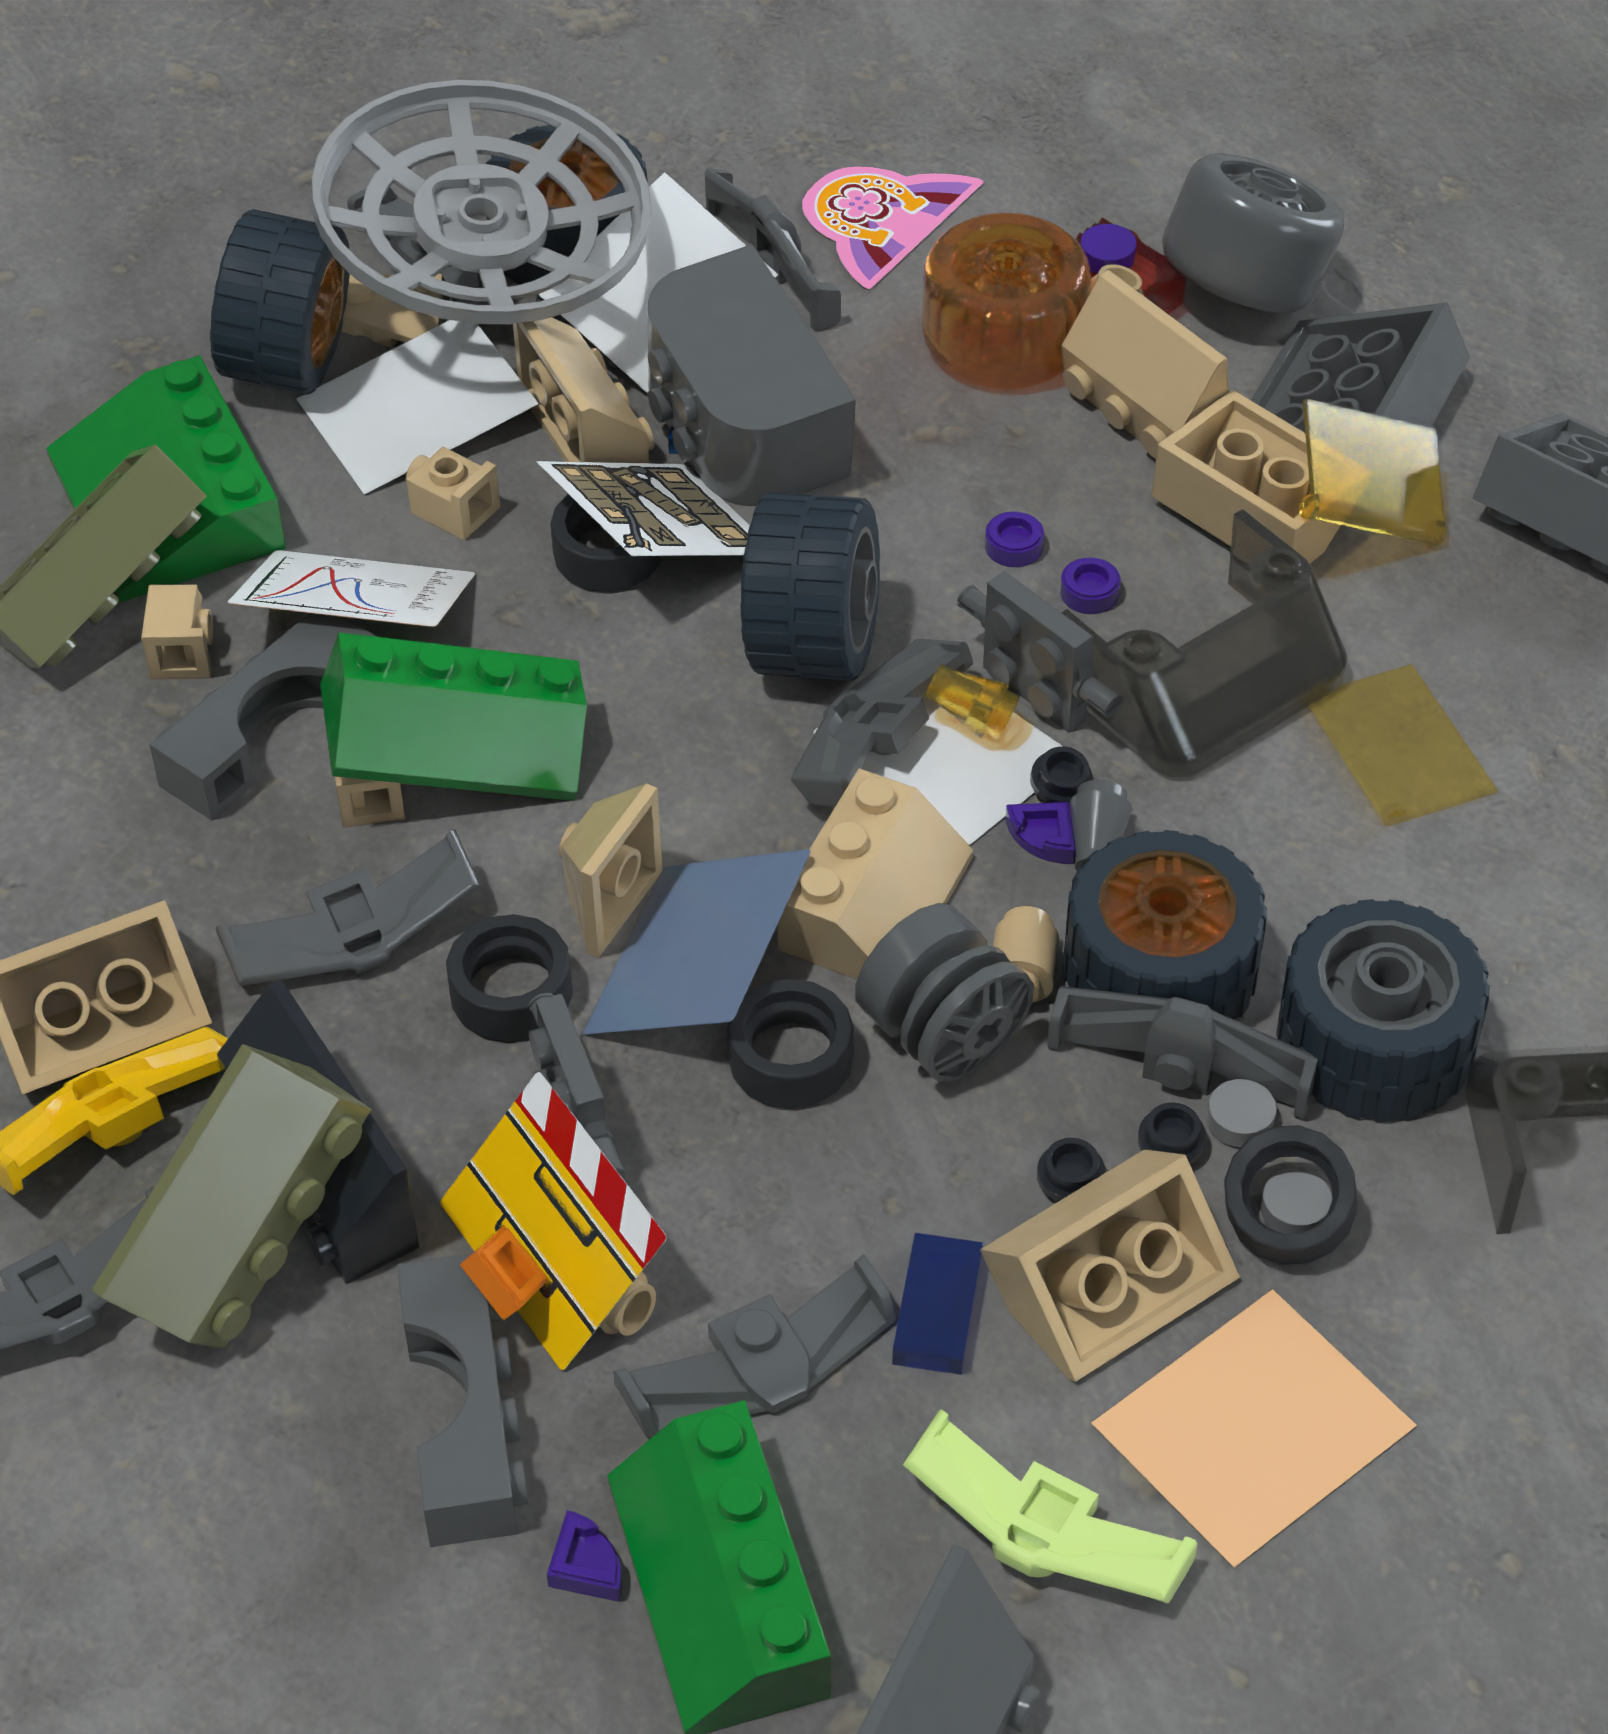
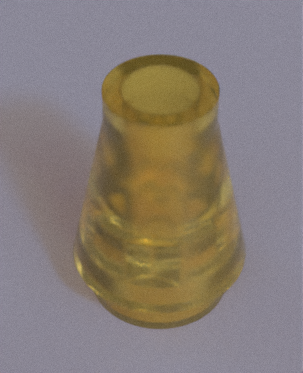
(973, 700)

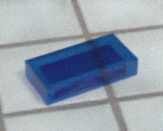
(937, 1304)

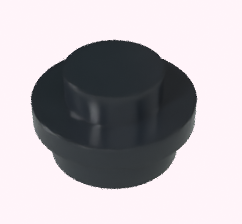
(1059, 774)
(1173, 1130)
(1068, 1167)

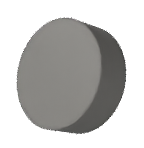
(1240, 1111)
(1295, 1201)

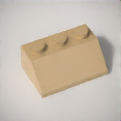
(1139, 363)
(577, 400)
(1235, 461)
(867, 871)
(96, 997)
(1112, 1261)

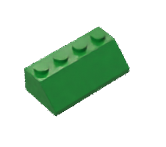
(453, 717)
(720, 1573)

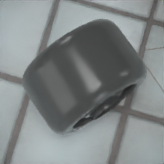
(1252, 233)

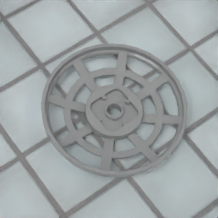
(508, 199)

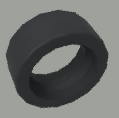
(589, 566)
(497, 940)
(798, 1083)
(1291, 1142)

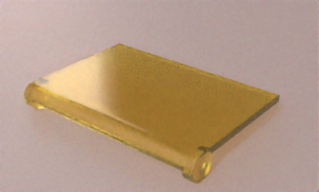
(1373, 473)
(1401, 745)

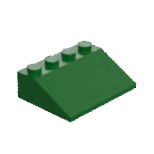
(193, 426)

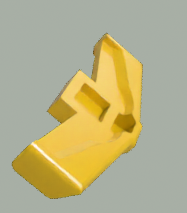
(106, 1103)

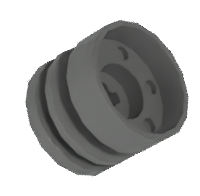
(944, 992)

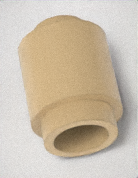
(1032, 943)

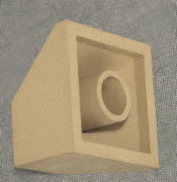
(611, 862)

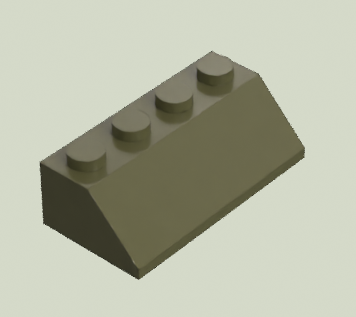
(93, 554)
(233, 1198)

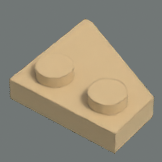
(383, 319)

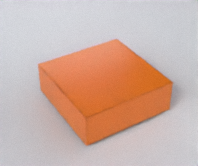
(504, 1272)

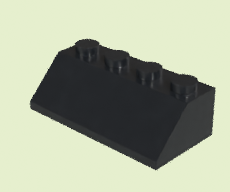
(368, 1198)

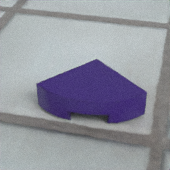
(1043, 830)
(585, 1560)

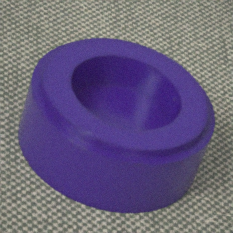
(1109, 246)
(1014, 539)
(1090, 585)

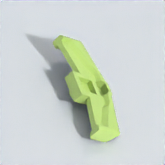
(1045, 1519)

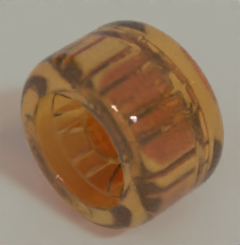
(1003, 299)

